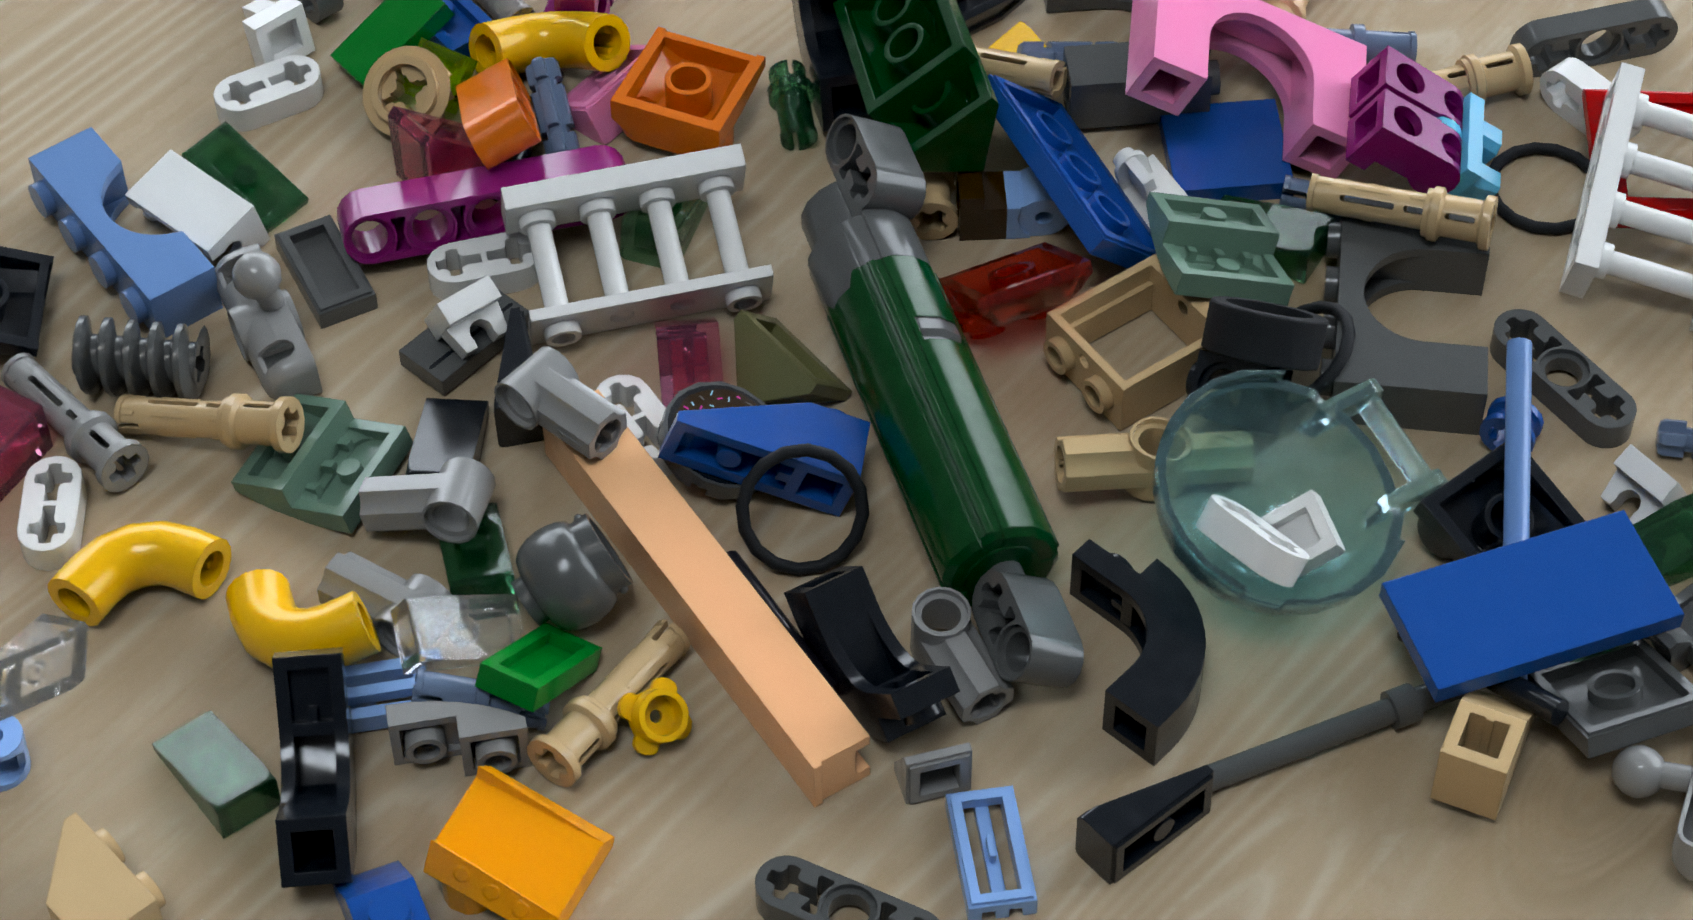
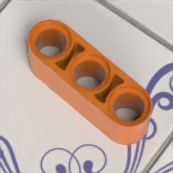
(497, 114)

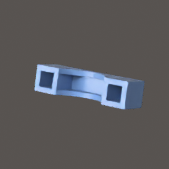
(154, 274)

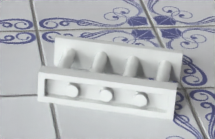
(654, 189)
(1605, 207)

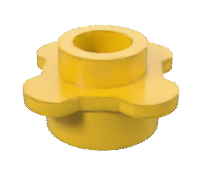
(673, 712)

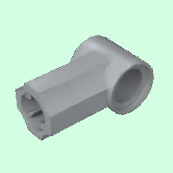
(549, 394)
(443, 502)
(378, 590)
(961, 648)

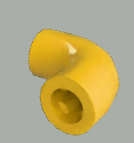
(571, 37)
(135, 559)
(270, 622)

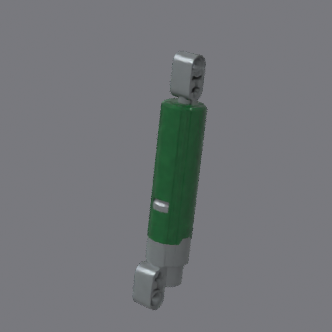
(933, 404)

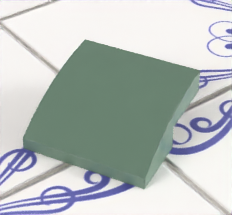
(1217, 248)
(327, 469)

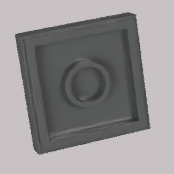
(1619, 697)

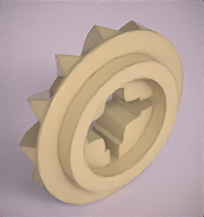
(386, 80)

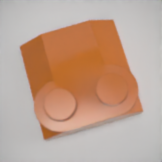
(685, 93)

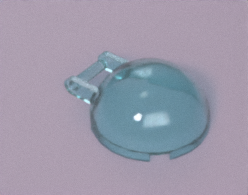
(1267, 445)

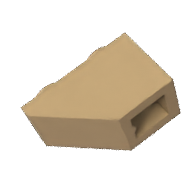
(1481, 753)
(94, 882)

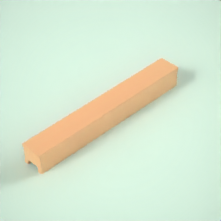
(720, 614)

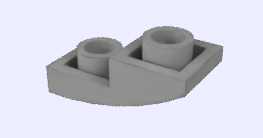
(447, 729)

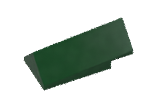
(923, 76)

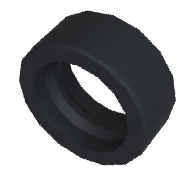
(1264, 333)

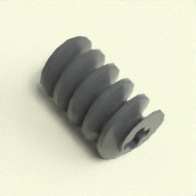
(139, 362)

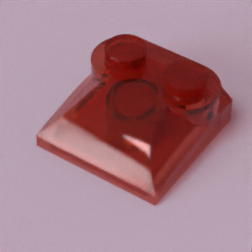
(1014, 288)

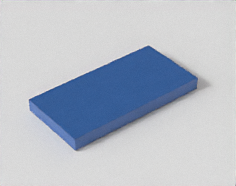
(1073, 175)
(1530, 605)

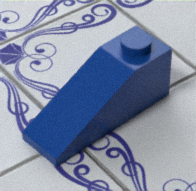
(735, 438)

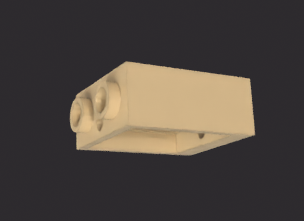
(1106, 308)

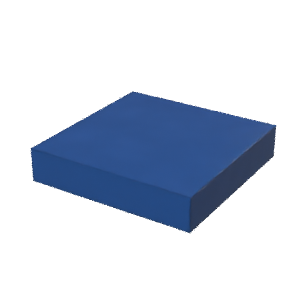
(1227, 150)

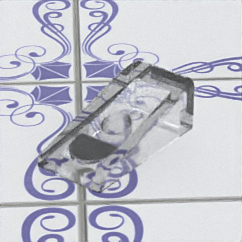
(454, 630)
(42, 662)

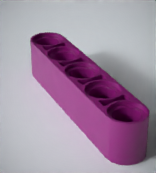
(455, 198)

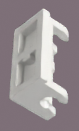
(197, 205)

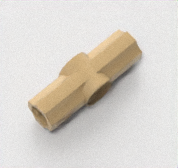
(1110, 460)

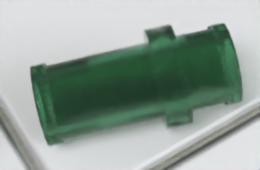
(792, 99)

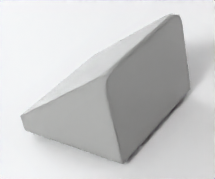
(935, 773)

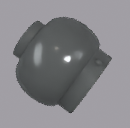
(569, 574)

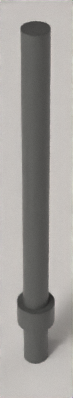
(1396, 708)

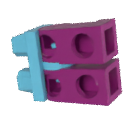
(1421, 128)

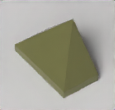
(779, 366)

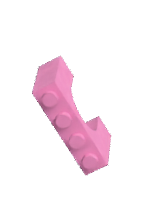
(1299, 58)

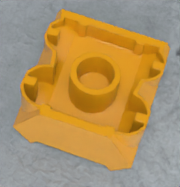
(515, 852)

